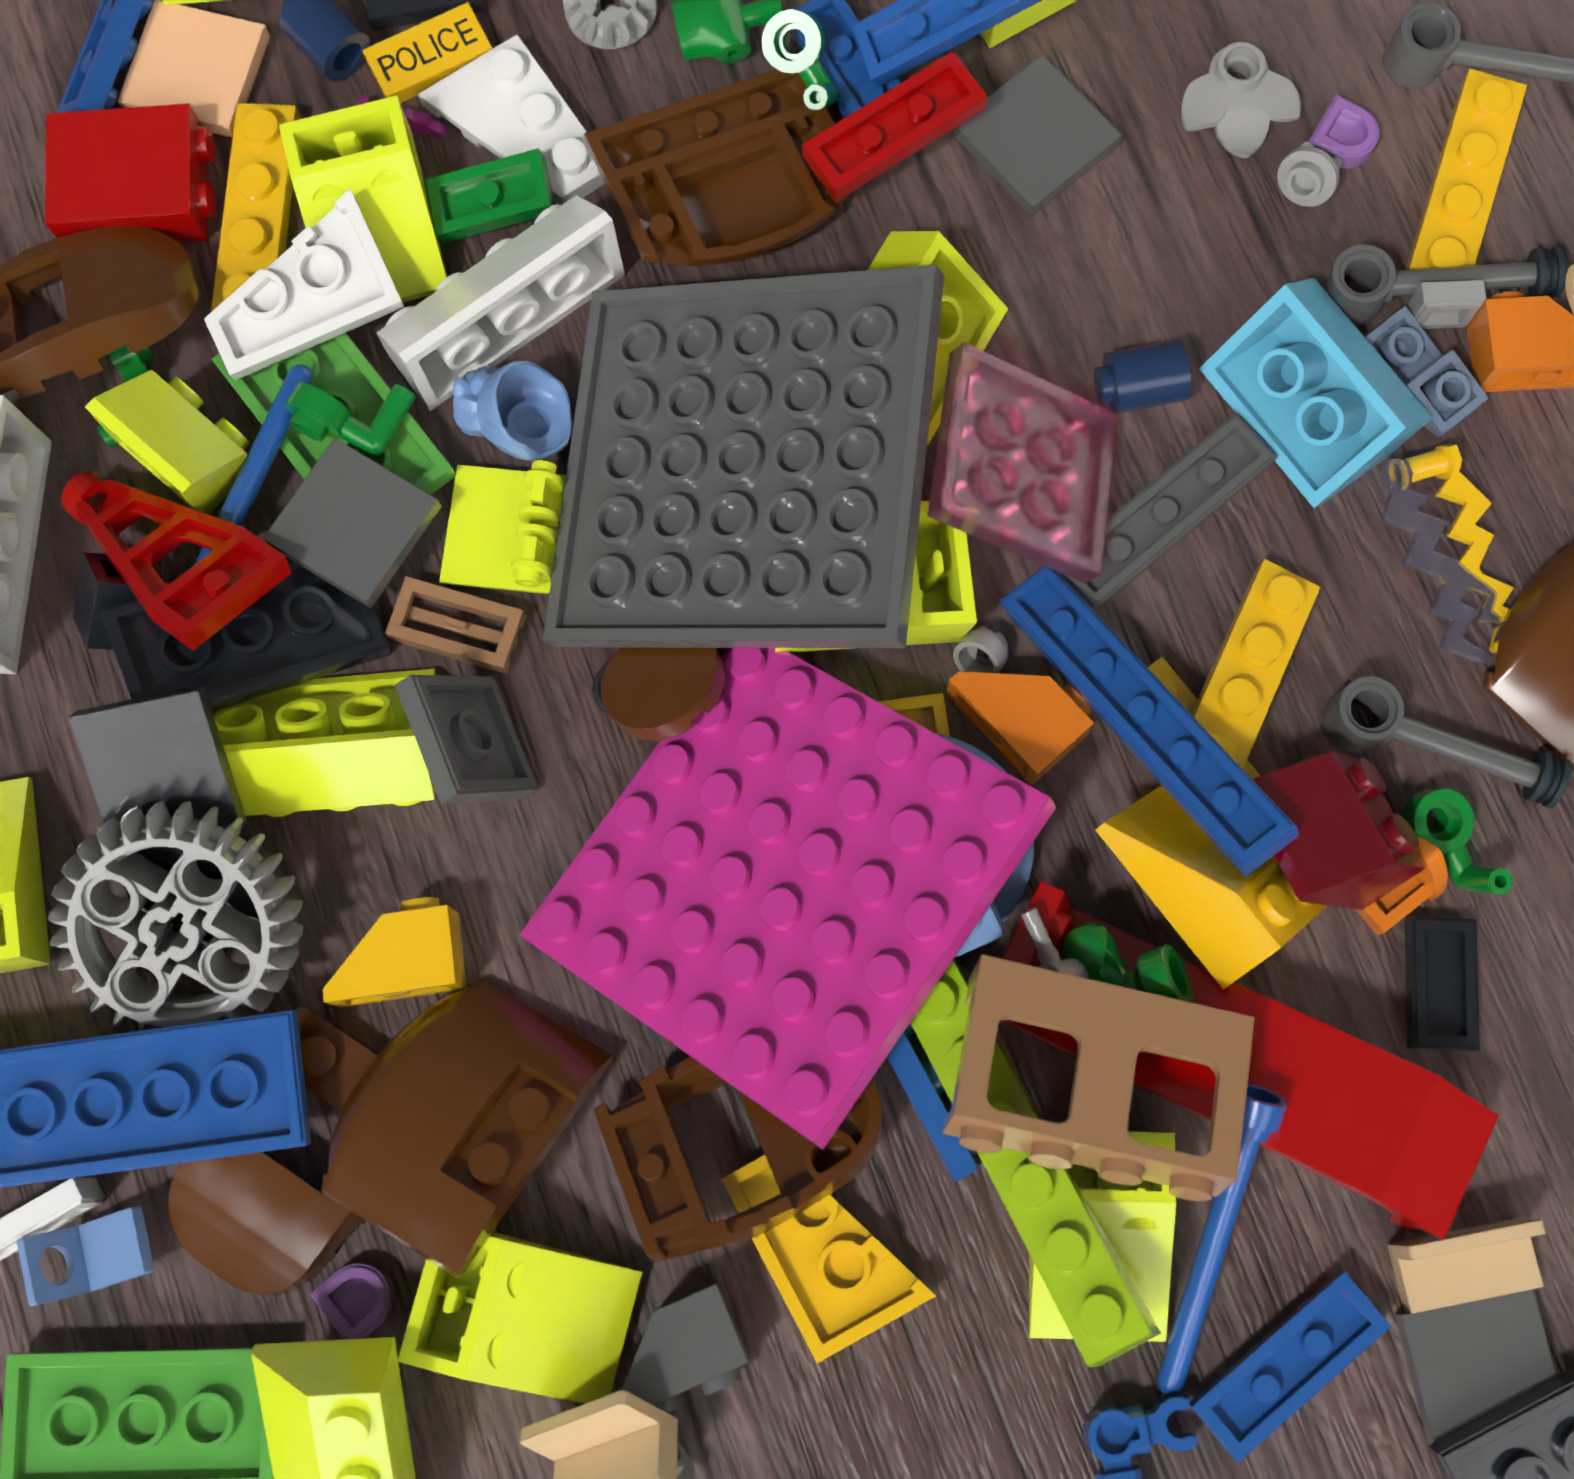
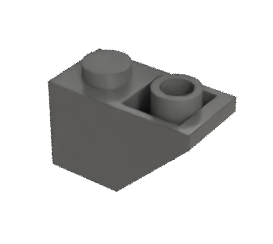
(686, 1347)

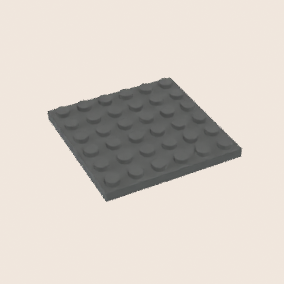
(748, 464)

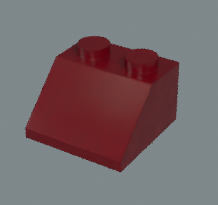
(1348, 837)

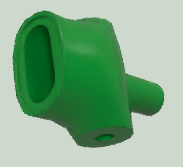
(719, 27)

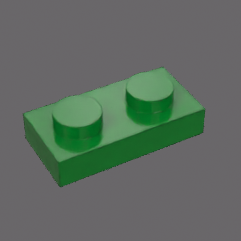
(490, 195)

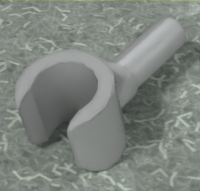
(1046, 951)

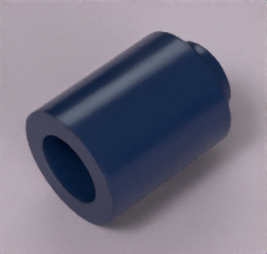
(325, 36)
(1144, 377)

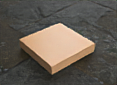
(195, 61)

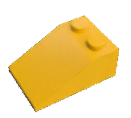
(1214, 908)

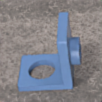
(95, 1255)

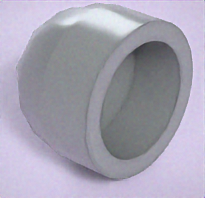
(969, 647)

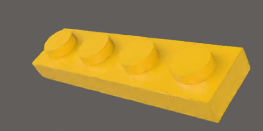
(1467, 172)
(255, 198)
(1254, 658)

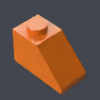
(1521, 343)
(1023, 717)

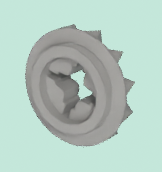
(611, 27)

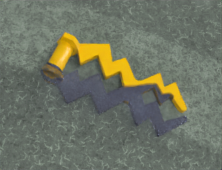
(1455, 575)

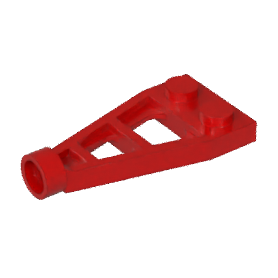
(205, 595)

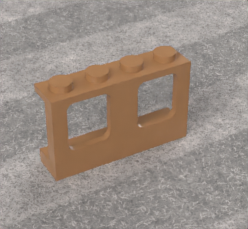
(1110, 1031)

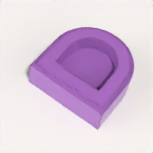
(1346, 132)
(356, 1299)

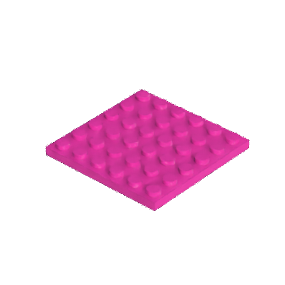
(789, 884)

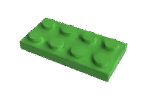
(349, 378)
(133, 1415)

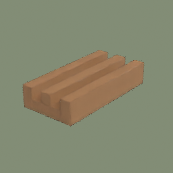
(505, 640)

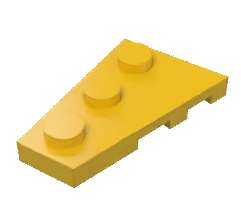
(827, 1267)

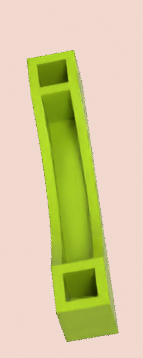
(1043, 1202)

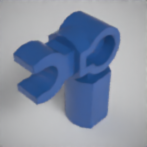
(1127, 1431)

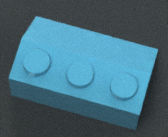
(1314, 391)

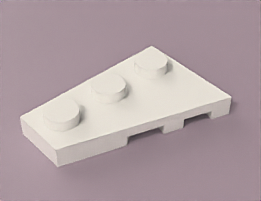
(308, 295)

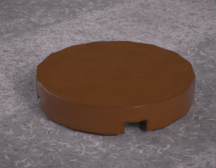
(661, 689)

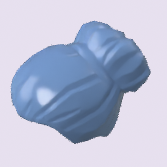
(515, 409)

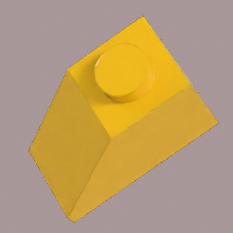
(403, 957)

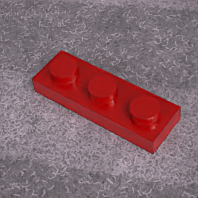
(894, 126)

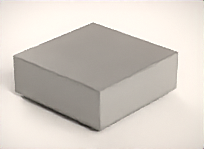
(1447, 303)

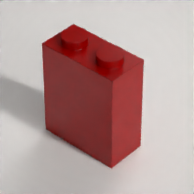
(129, 171)

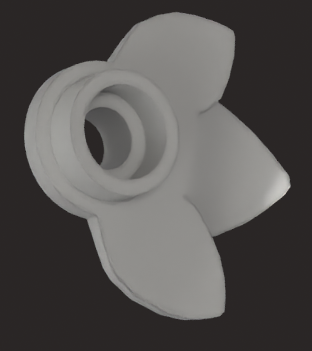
(1239, 107)

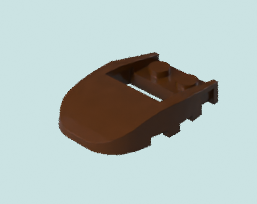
(119, 291)
(661, 1182)
(253, 1214)

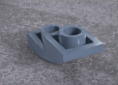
(1434, 378)

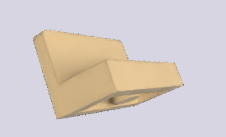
(1467, 1264)
(608, 1440)

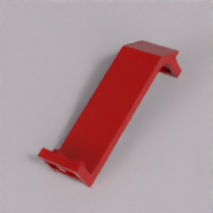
(1350, 1105)

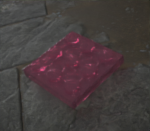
(1023, 464)

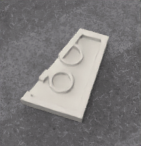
(515, 108)

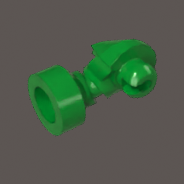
(1156, 972)

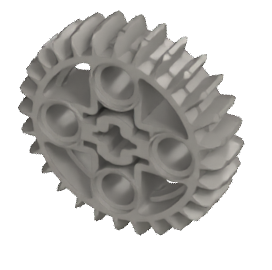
(185, 890)

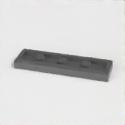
(1175, 506)

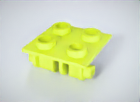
(503, 528)

